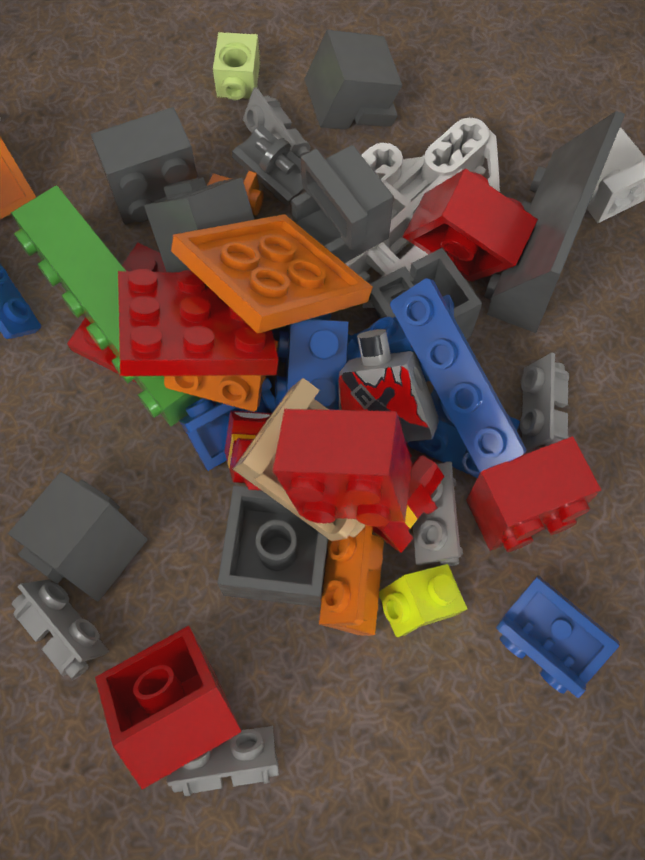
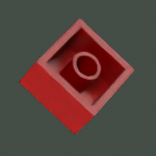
(472, 224)
(344, 465)
(532, 495)
(165, 707)

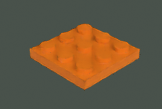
(270, 271)

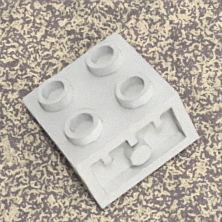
(621, 180)

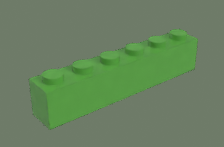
(89, 275)

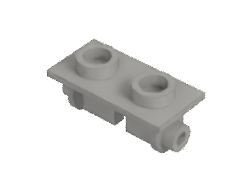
(271, 116)
(544, 386)
(437, 533)
(46, 609)
(245, 758)

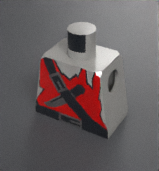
(388, 384)

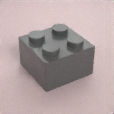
(143, 159)
(270, 552)

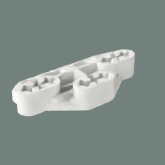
(415, 176)

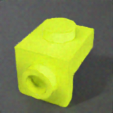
(421, 599)

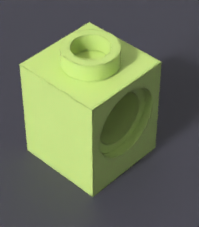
(236, 65)

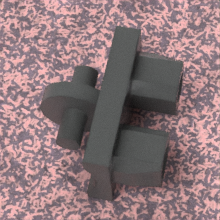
(273, 162)

